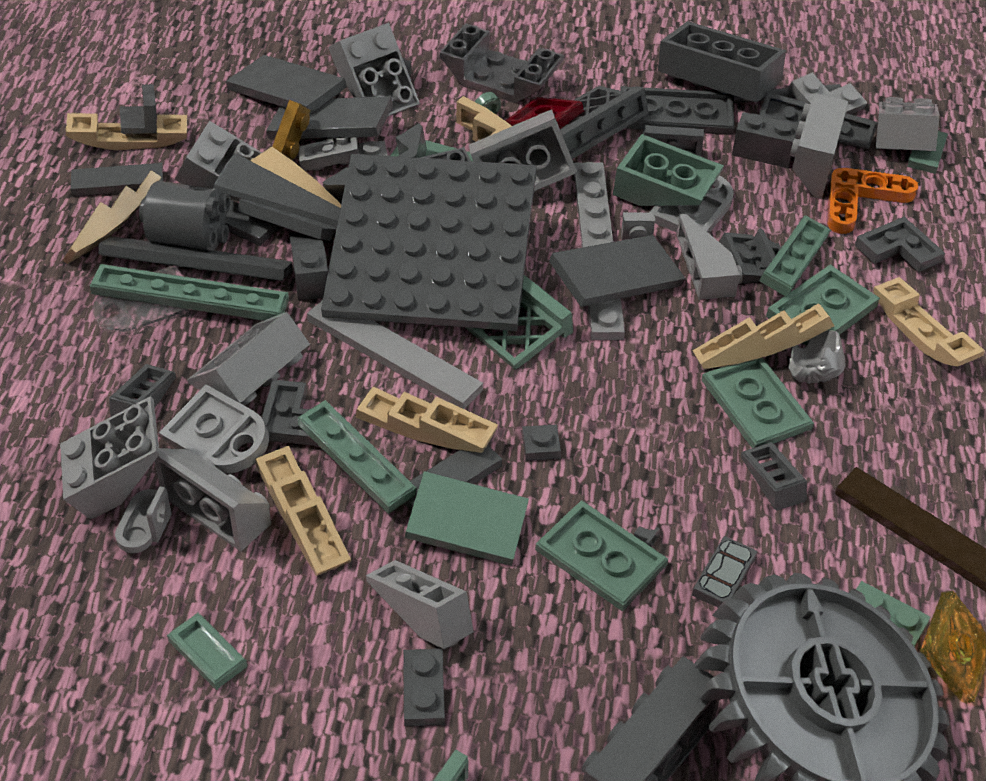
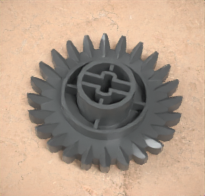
(822, 685)

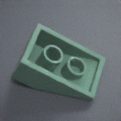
(664, 175)

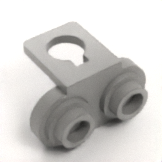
(143, 520)

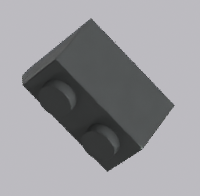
(764, 139)

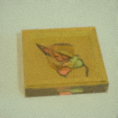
(956, 647)

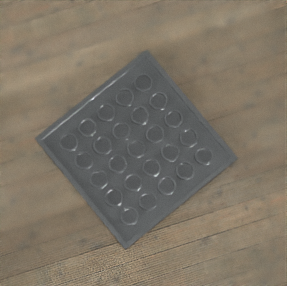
(431, 242)

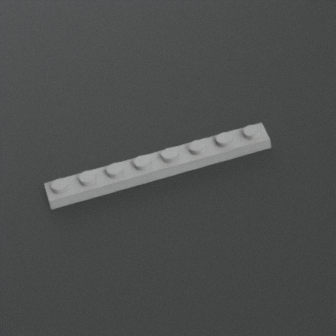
(596, 229)

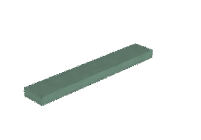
(188, 292)

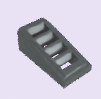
(124, 395)
(779, 494)

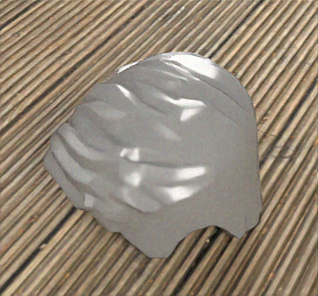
(819, 360)

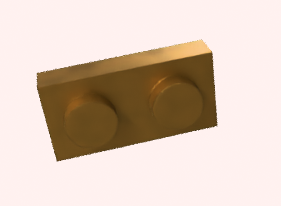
(291, 128)

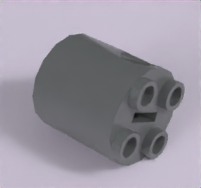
(185, 215)

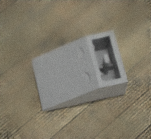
(375, 67)
(907, 124)
(211, 156)
(109, 459)

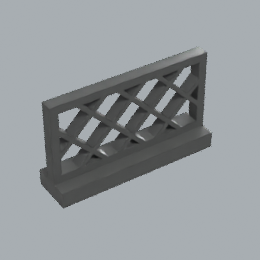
(603, 117)

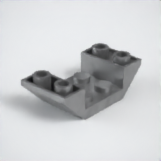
(491, 71)

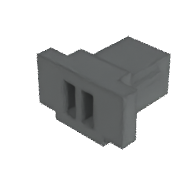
(647, 536)

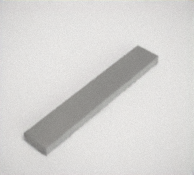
(402, 357)

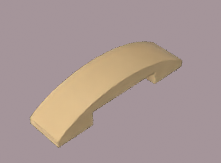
(87, 130)
(928, 335)

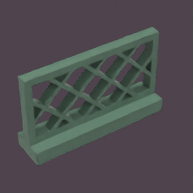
(545, 311)

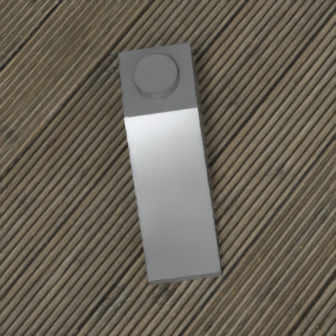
(708, 261)
(428, 605)

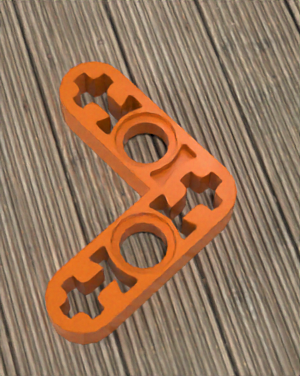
(851, 191)

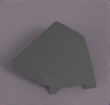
(751, 253)

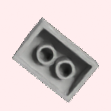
(817, 141)
(529, 143)
(253, 359)
(212, 497)

